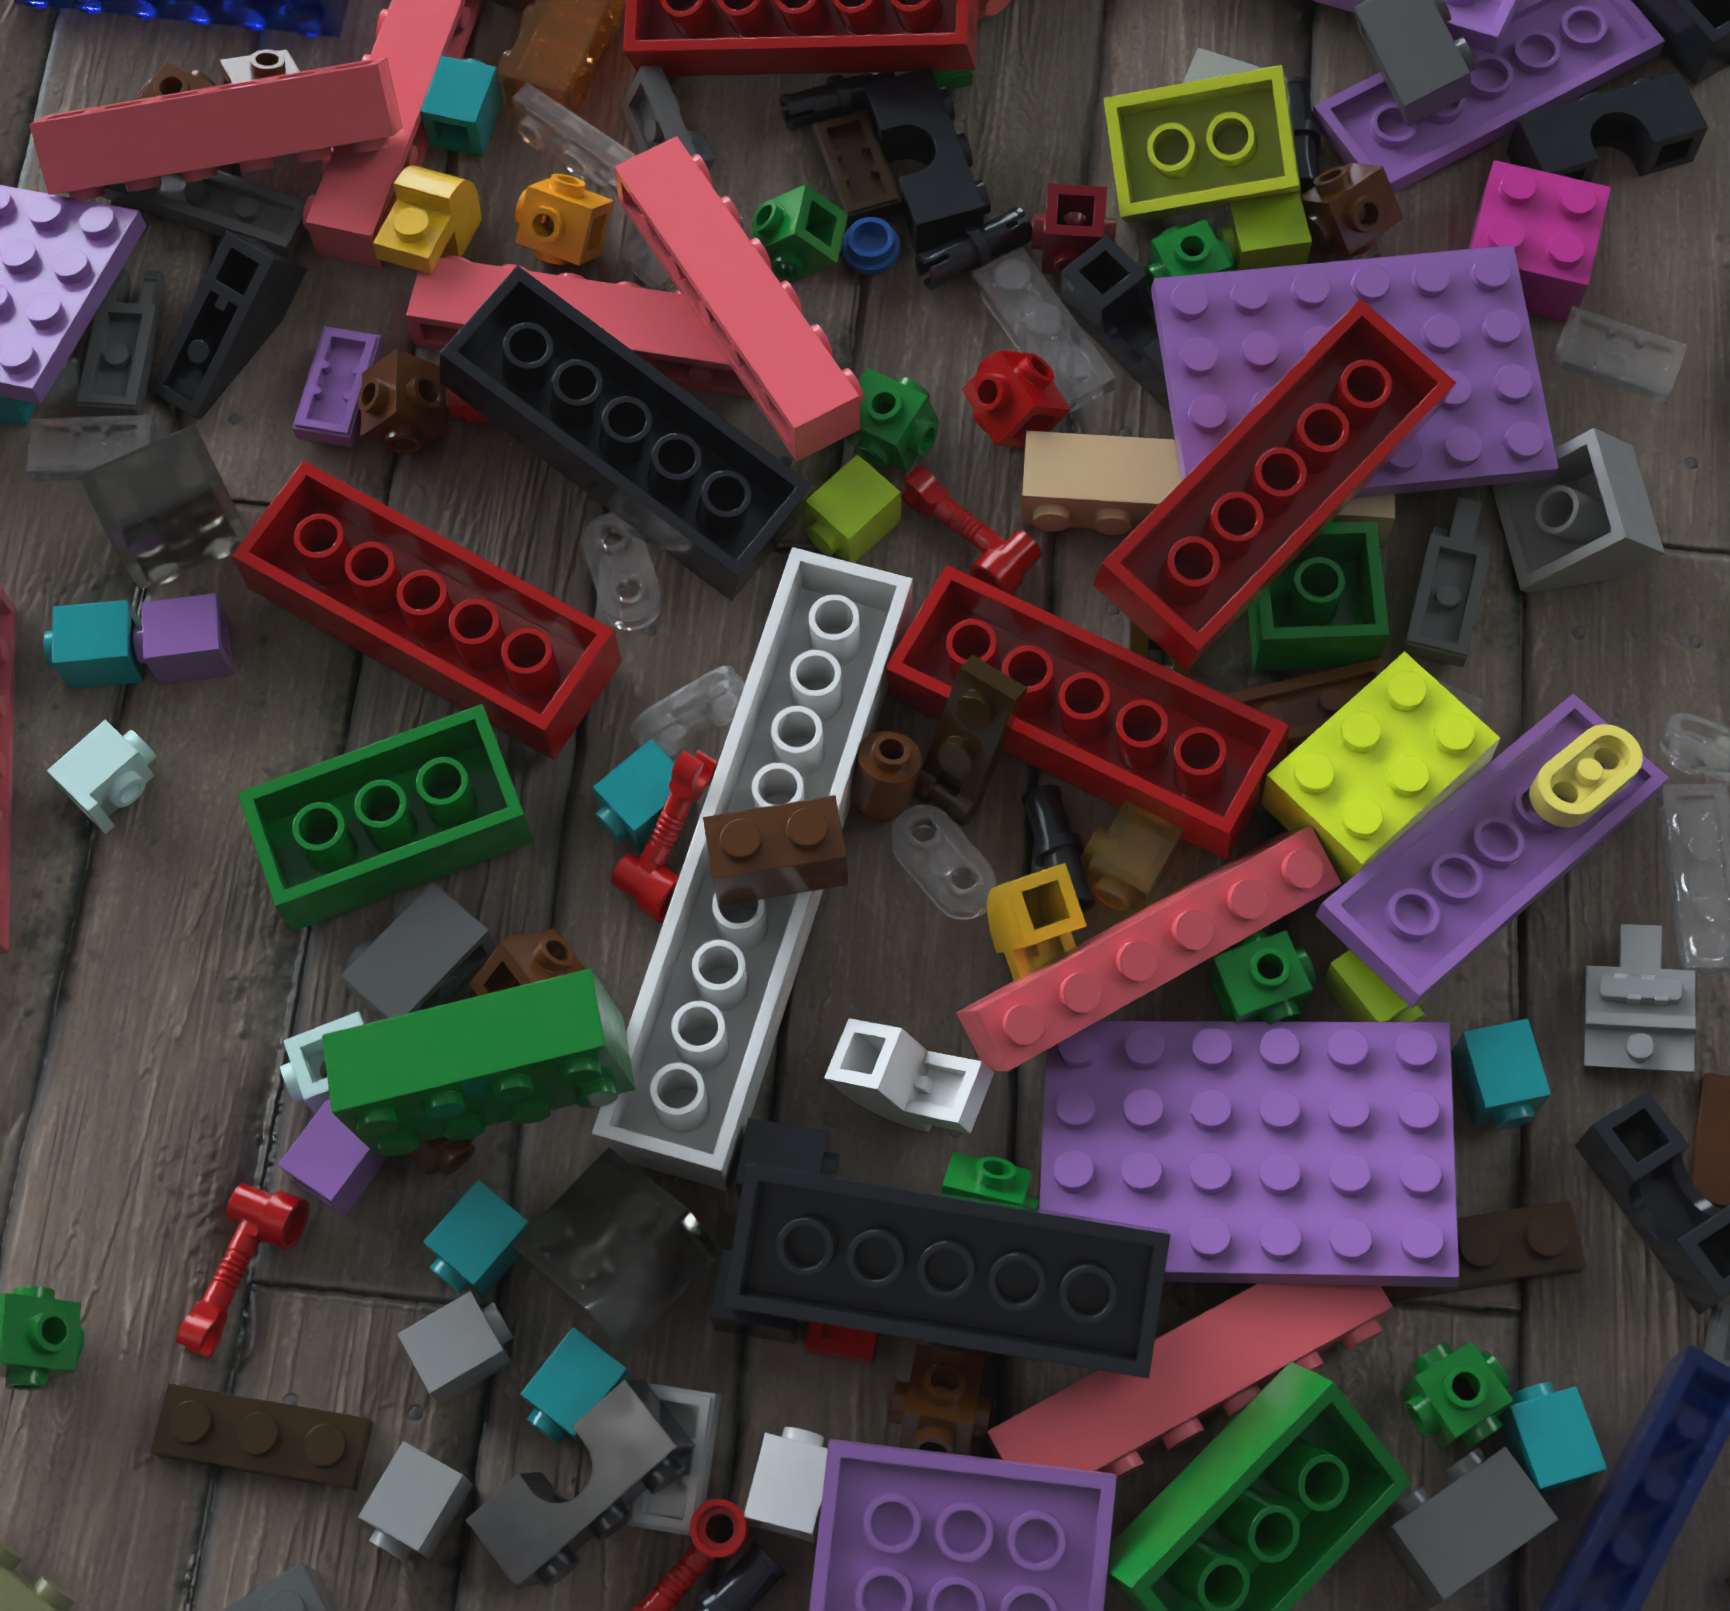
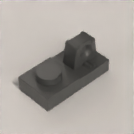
(655, 115)

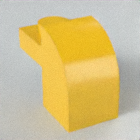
(429, 219)
(1034, 918)

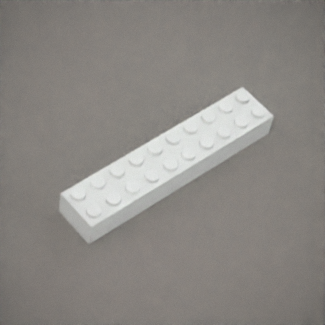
(729, 969)

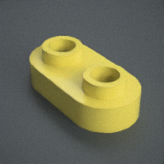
(1581, 778)

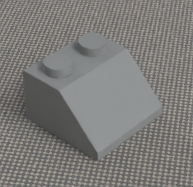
(1583, 521)

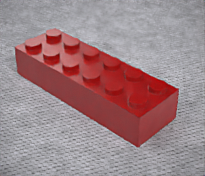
(800, 36)
(1273, 484)
(428, 608)
(1096, 710)

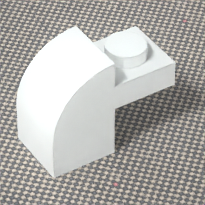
(904, 1081)

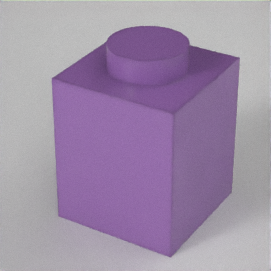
(184, 638)
(331, 1162)

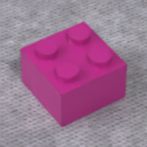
(1552, 228)

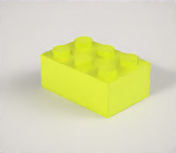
(1202, 144)
(1379, 765)

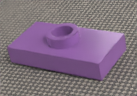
(330, 397)

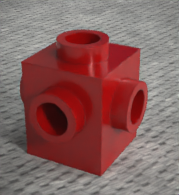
(1015, 396)

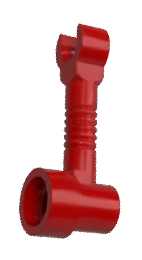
(1002, 559)
(649, 876)
(260, 1219)
(699, 1555)

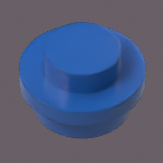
(870, 246)

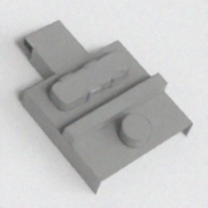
(1638, 1010)

